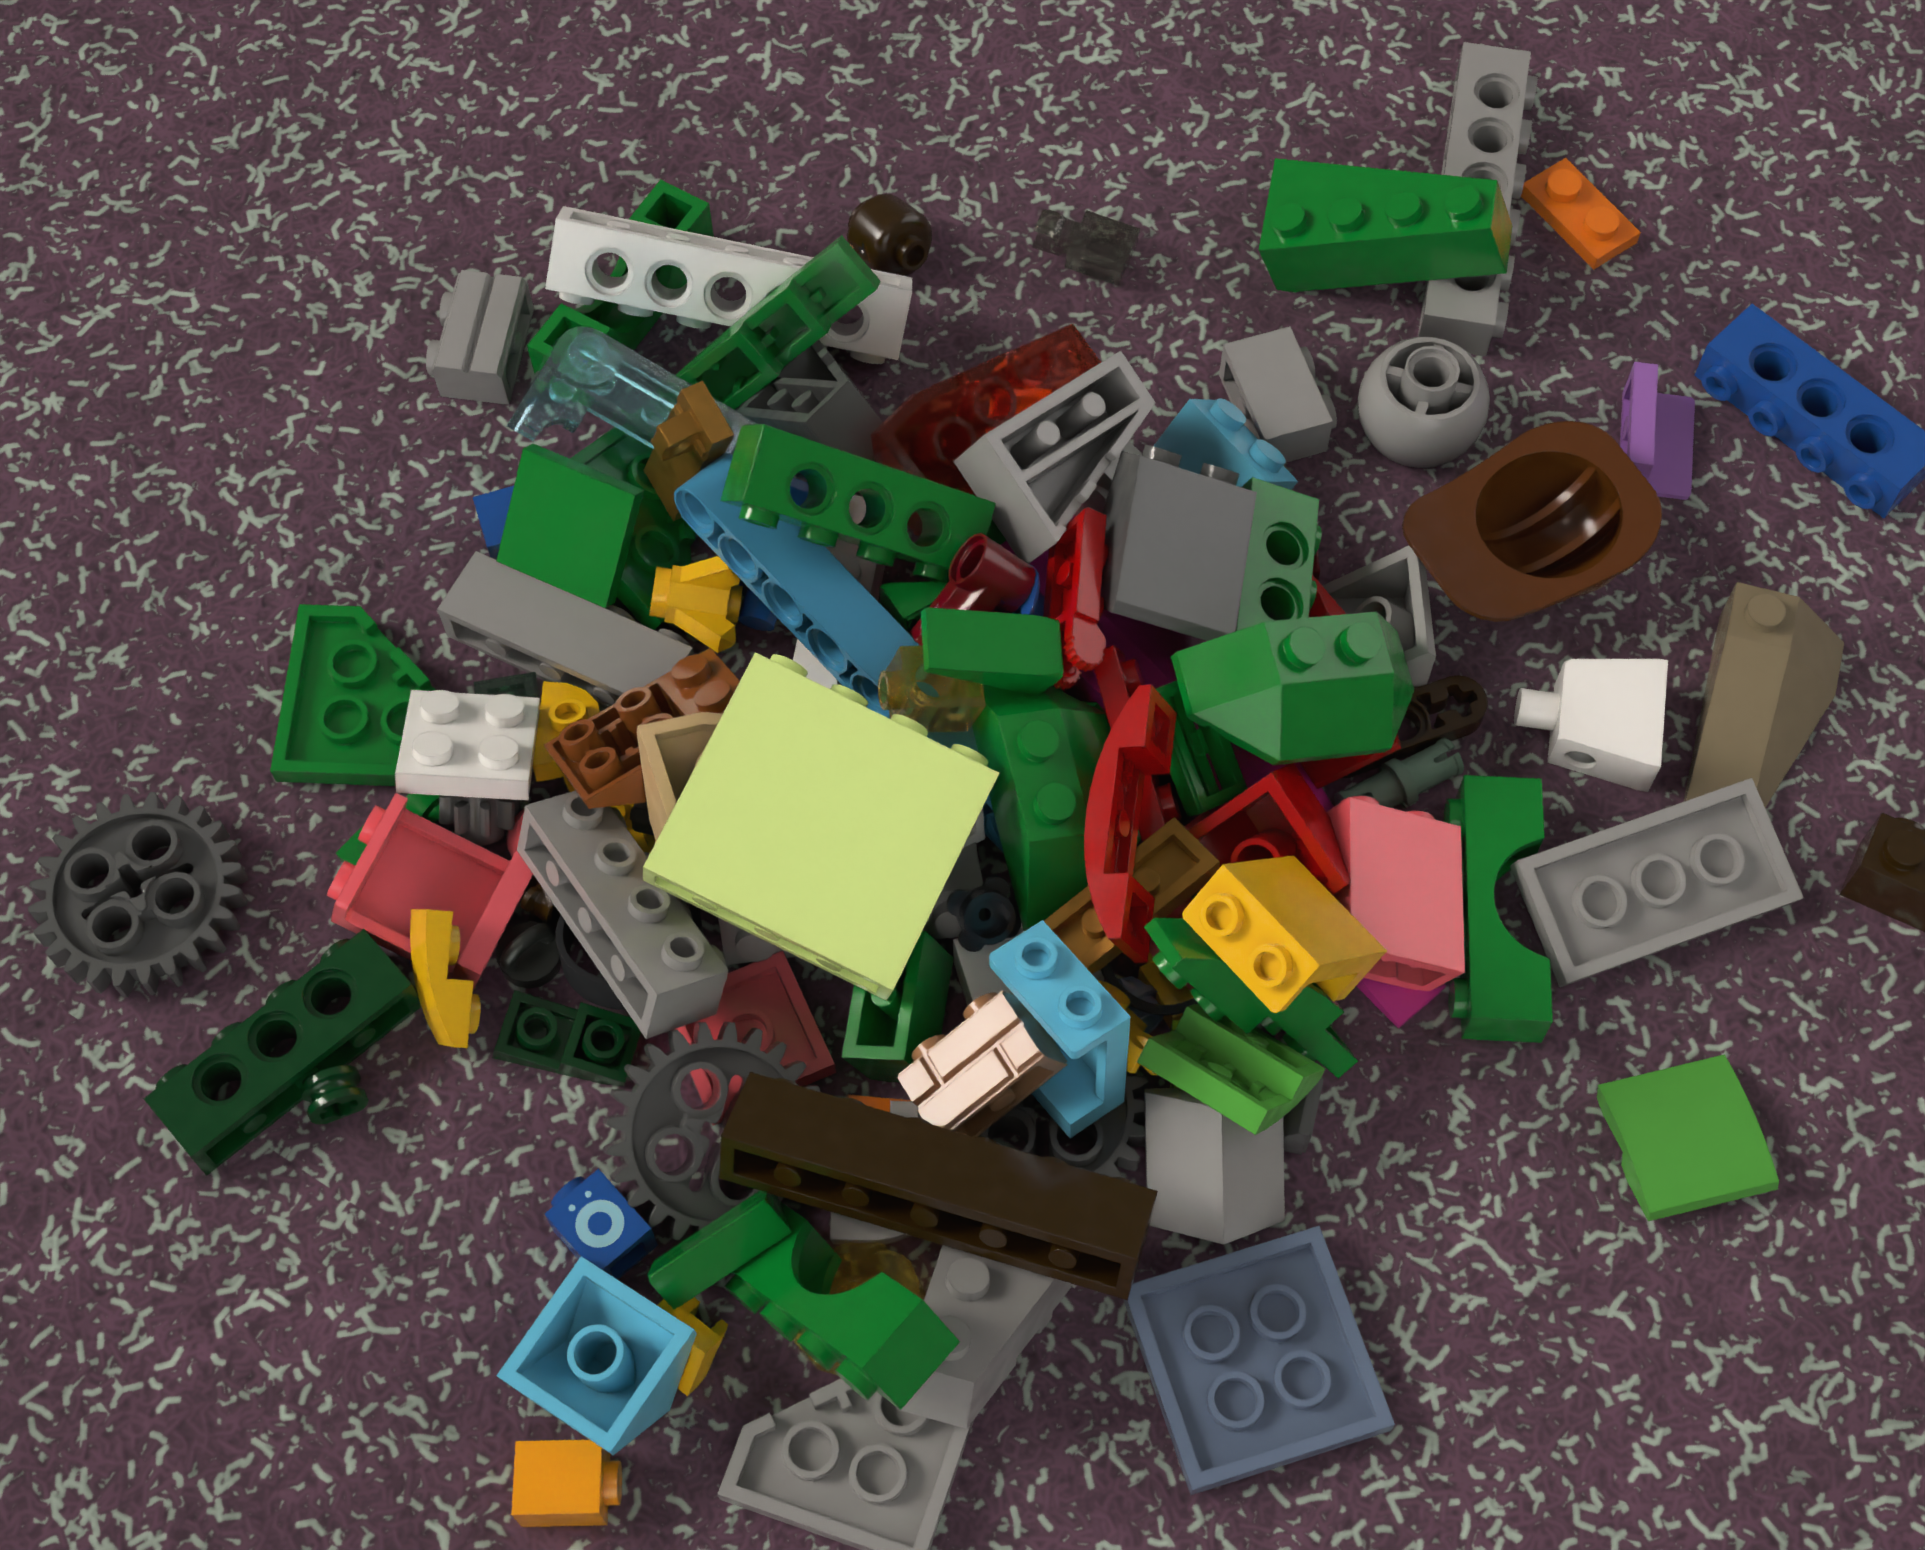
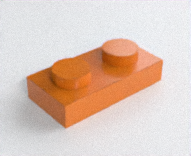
(1580, 213)

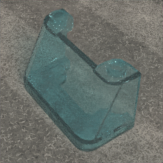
(611, 381)

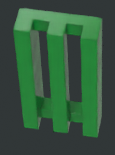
(1190, 765)

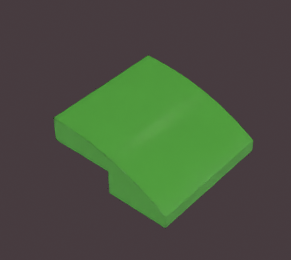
(1233, 1072)
(1687, 1137)

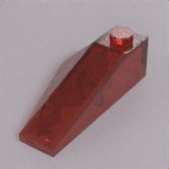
(956, 412)

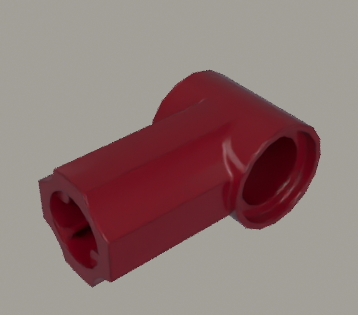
(983, 579)

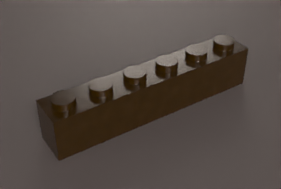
(937, 1184)

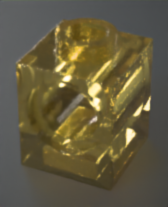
(952, 711)

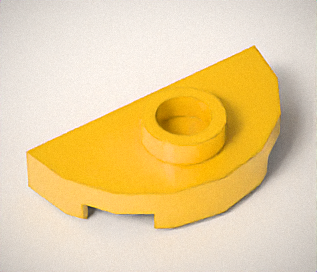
(559, 707)

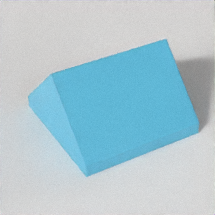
(601, 1358)

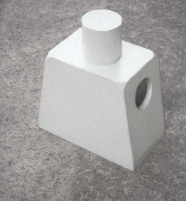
(1603, 718)

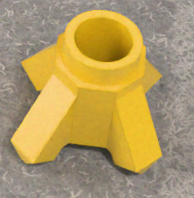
(699, 600)

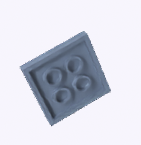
(1256, 1360)

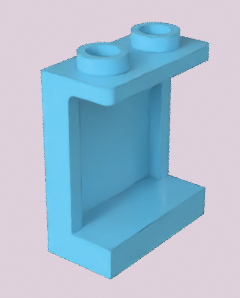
(1079, 1018)

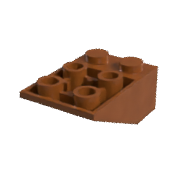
(603, 751)

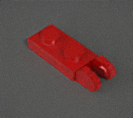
(1075, 593)

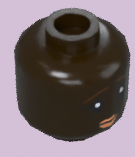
(890, 235)

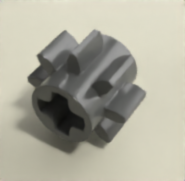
(478, 818)

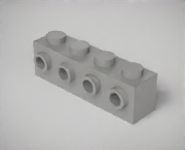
(628, 927)

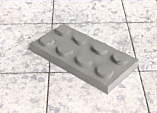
(1656, 882)

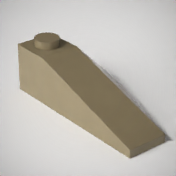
(1763, 691)

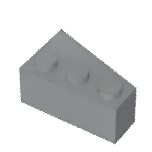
(1055, 453)
(994, 1317)

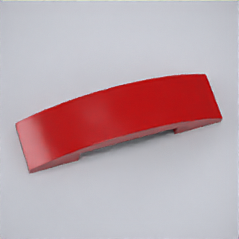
(1134, 748)

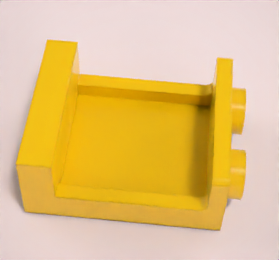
(1282, 931)

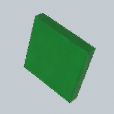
(569, 525)

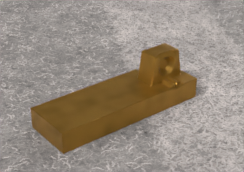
(686, 443)
(1167, 864)

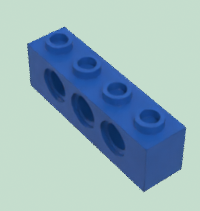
(1815, 410)

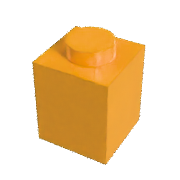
(564, 1483)

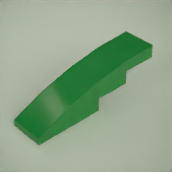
(782, 325)

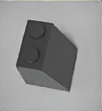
(1176, 544)

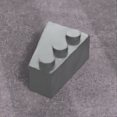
(816, 403)

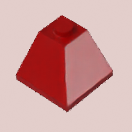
(1276, 820)

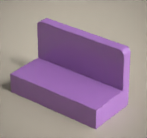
(1658, 432)

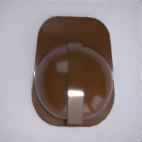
(1536, 522)

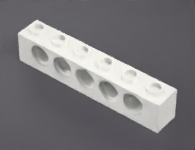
(704, 259)

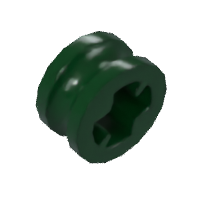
(333, 1094)

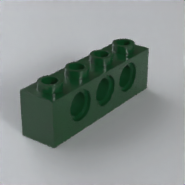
(271, 1085)

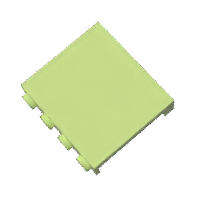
(820, 824)

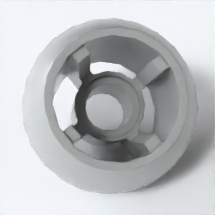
(1423, 402)

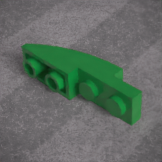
(1220, 992)

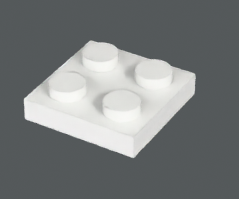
(468, 745)

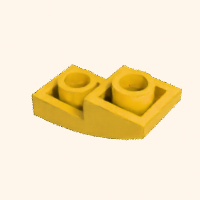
(446, 1003)

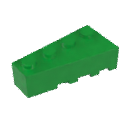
(1379, 226)

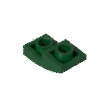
(567, 1040)

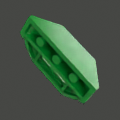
(1300, 687)
(1045, 766)

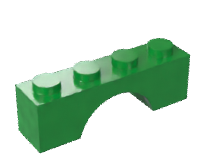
(662, 207)
(1504, 983)
(875, 1331)

